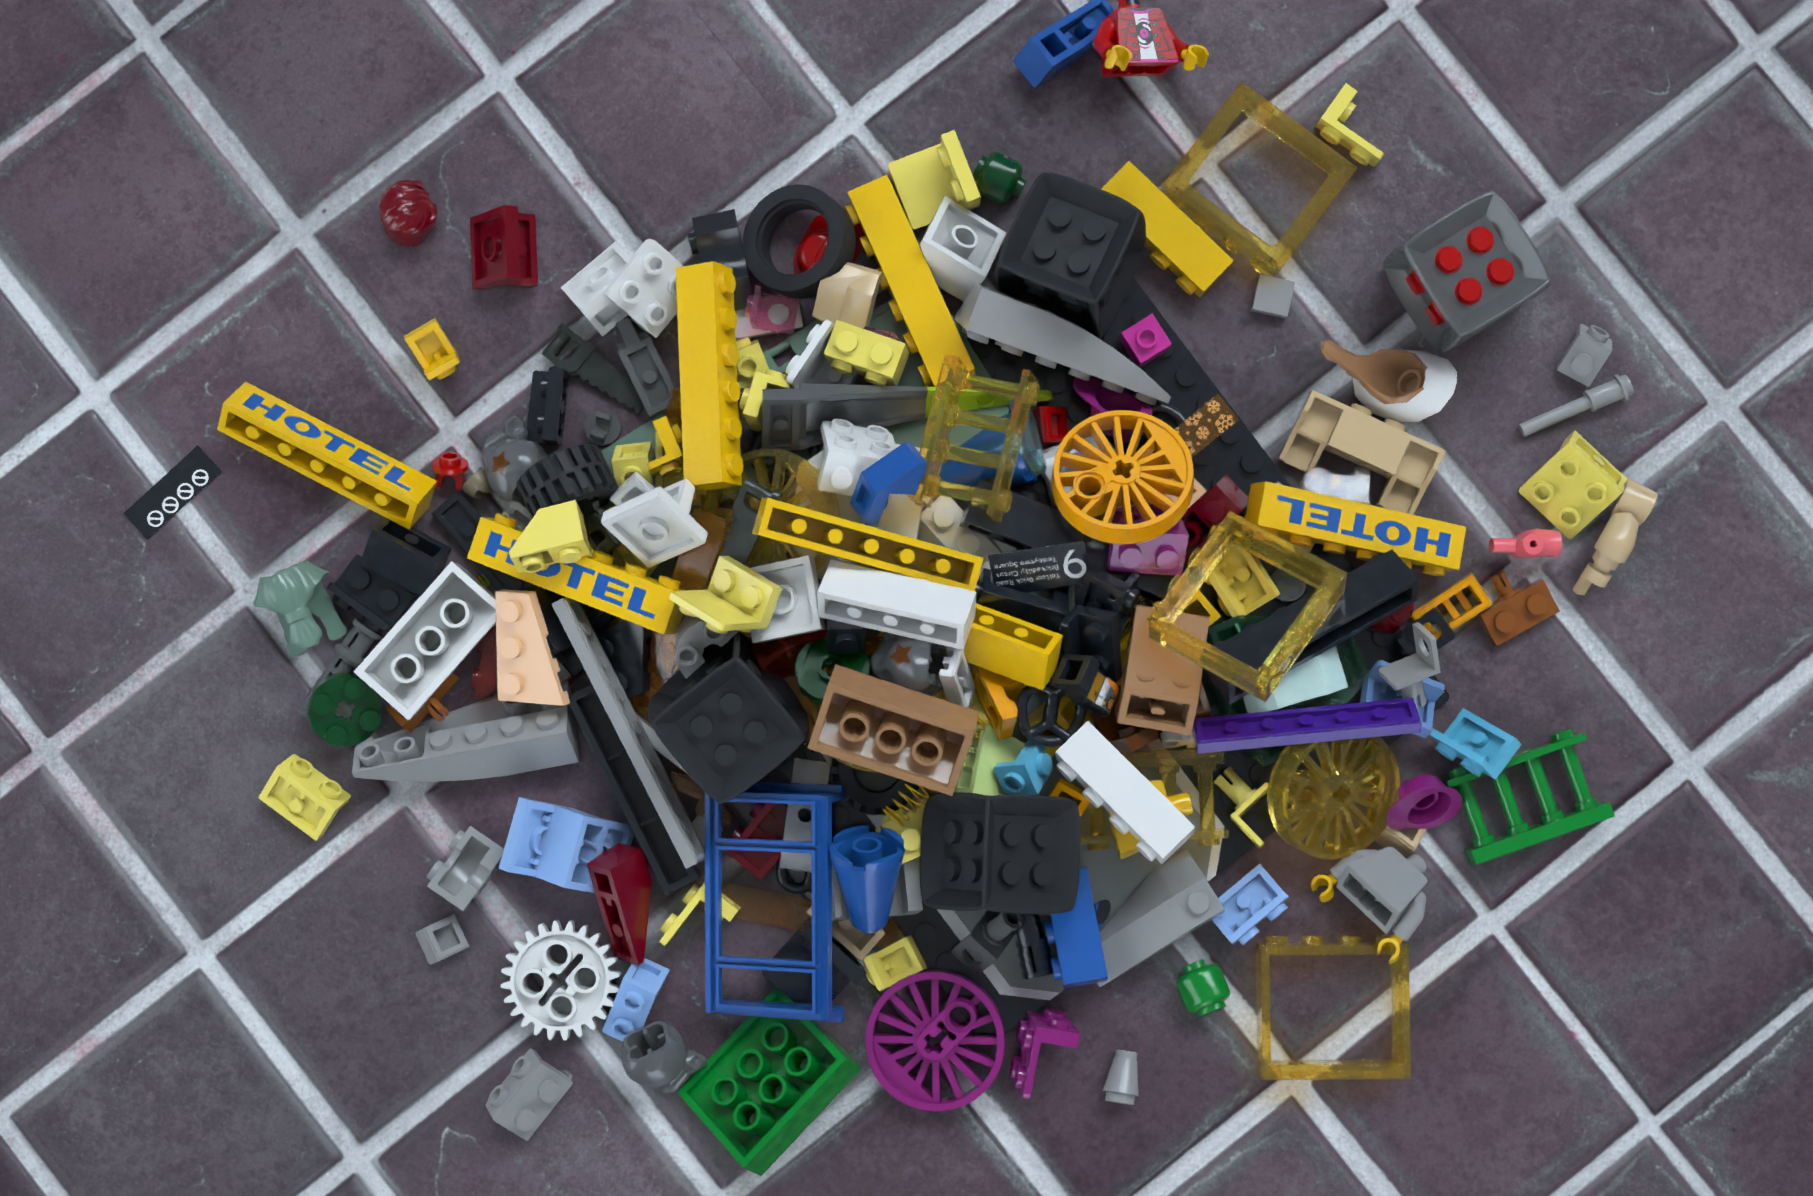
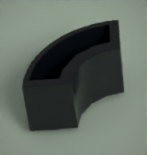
(719, 240)

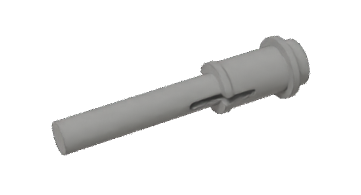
(1617, 389)

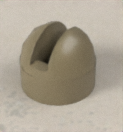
(477, 485)

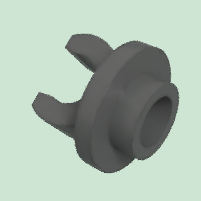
(602, 427)

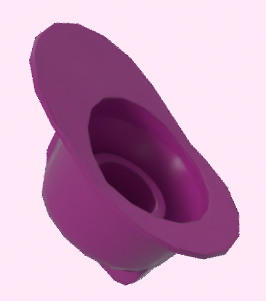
(1107, 400)
(1423, 804)

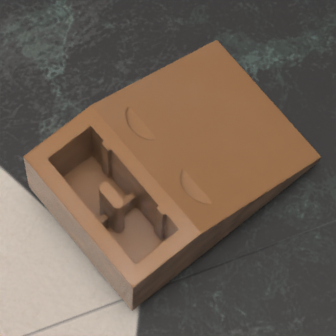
(1156, 683)

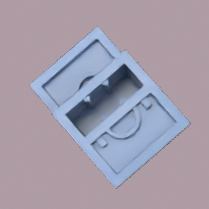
(559, 842)

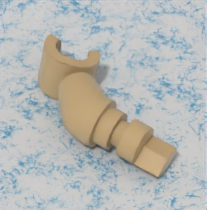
(1618, 535)

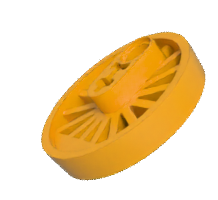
(1122, 477)

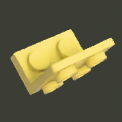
(929, 176)
(1573, 486)
(734, 599)

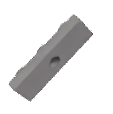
(803, 772)

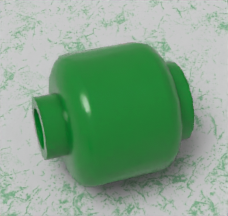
(1203, 988)

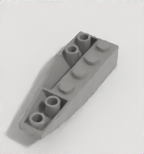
(1054, 340)
(475, 743)

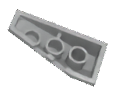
(1159, 913)

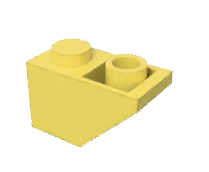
(550, 538)

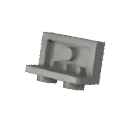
(527, 1095)

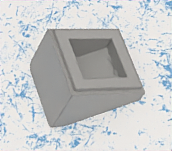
(442, 939)

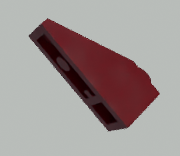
(623, 895)

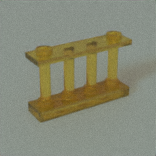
(947, 414)
(1168, 765)

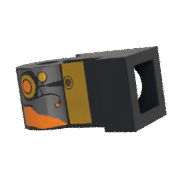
(1091, 688)

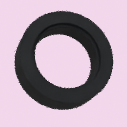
(770, 213)

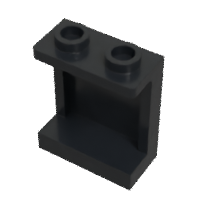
(1021, 605)

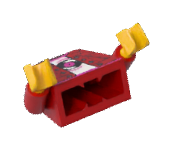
(1142, 43)

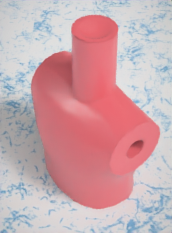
(1529, 544)

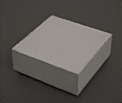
(1272, 296)

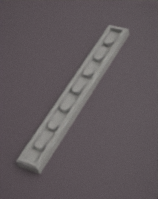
(630, 731)

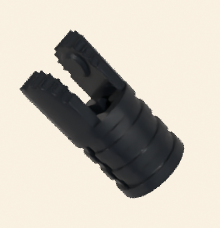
(1033, 948)

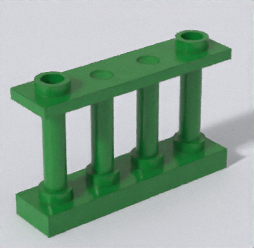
(1553, 822)

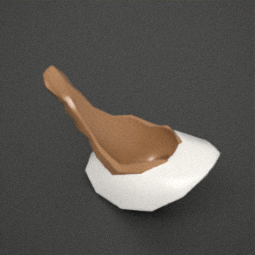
(1397, 382)

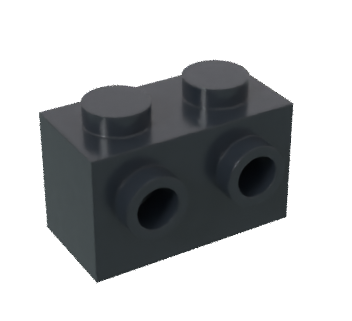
(405, 555)

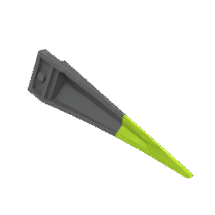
(795, 415)

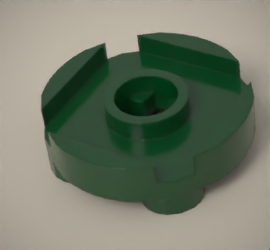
(812, 662)
(336, 729)

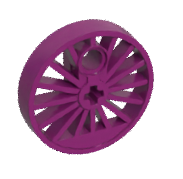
(898, 1078)

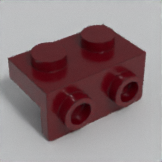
(767, 824)

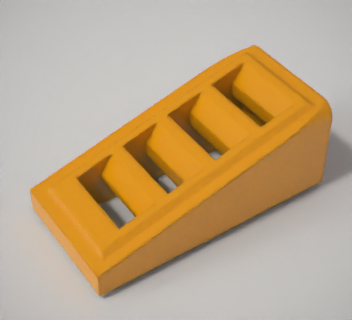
(1456, 589)

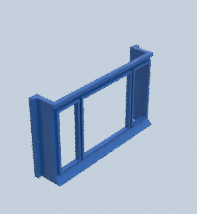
(821, 798)

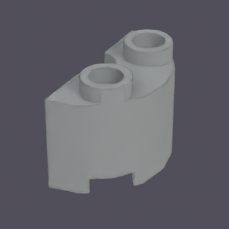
(692, 639)
(466, 869)

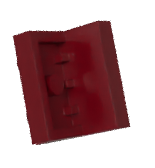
(503, 249)

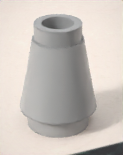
(1122, 1078)

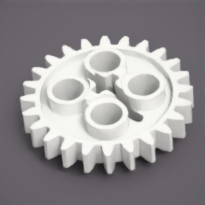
(585, 1000)

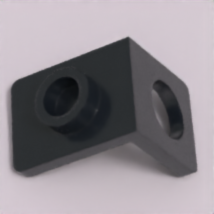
(1406, 636)

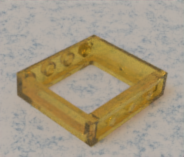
(1235, 237)

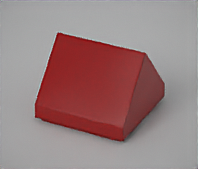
(1051, 424)

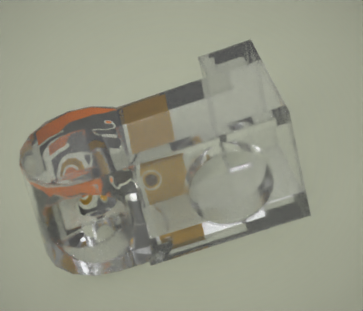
(1351, 487)

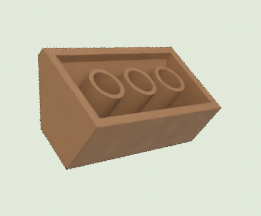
(893, 730)

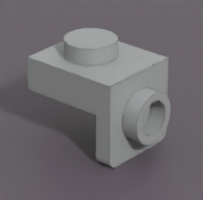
(1586, 354)

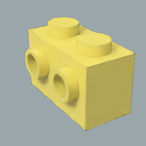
(866, 354)

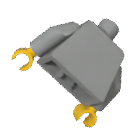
(1383, 888)

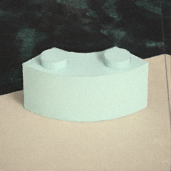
(1310, 680)

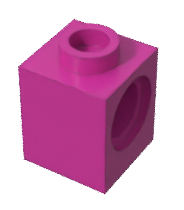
(1144, 341)

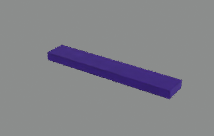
(1306, 725)

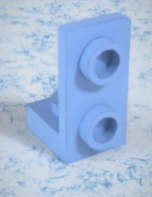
(635, 998)

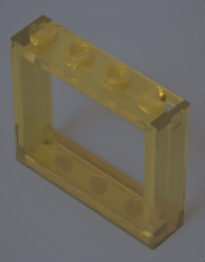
(1278, 552)
(1394, 1068)

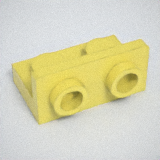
(304, 796)

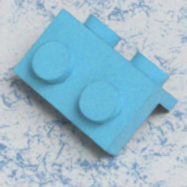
(1476, 743)

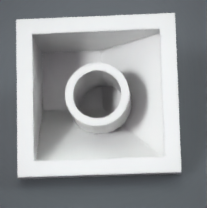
(960, 248)

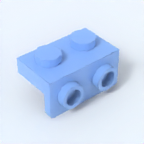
(1248, 904)

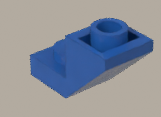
(893, 474)

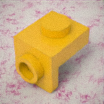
(433, 350)
(671, 440)

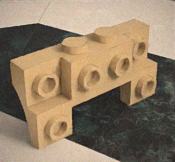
(1366, 442)

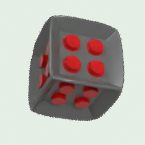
(1466, 271)

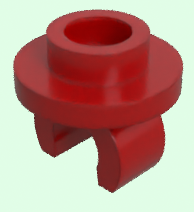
(450, 465)

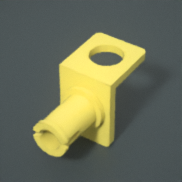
(1244, 798)

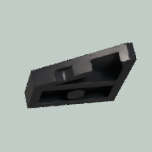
(628, 655)

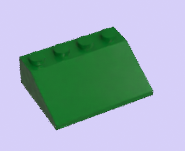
(768, 1085)

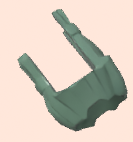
(294, 597)

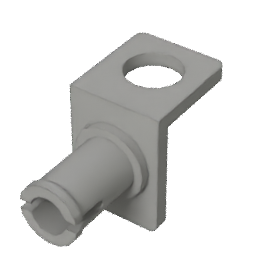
(1412, 670)

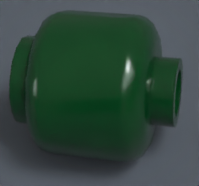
(999, 177)

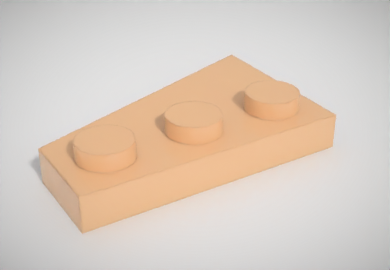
(523, 654)

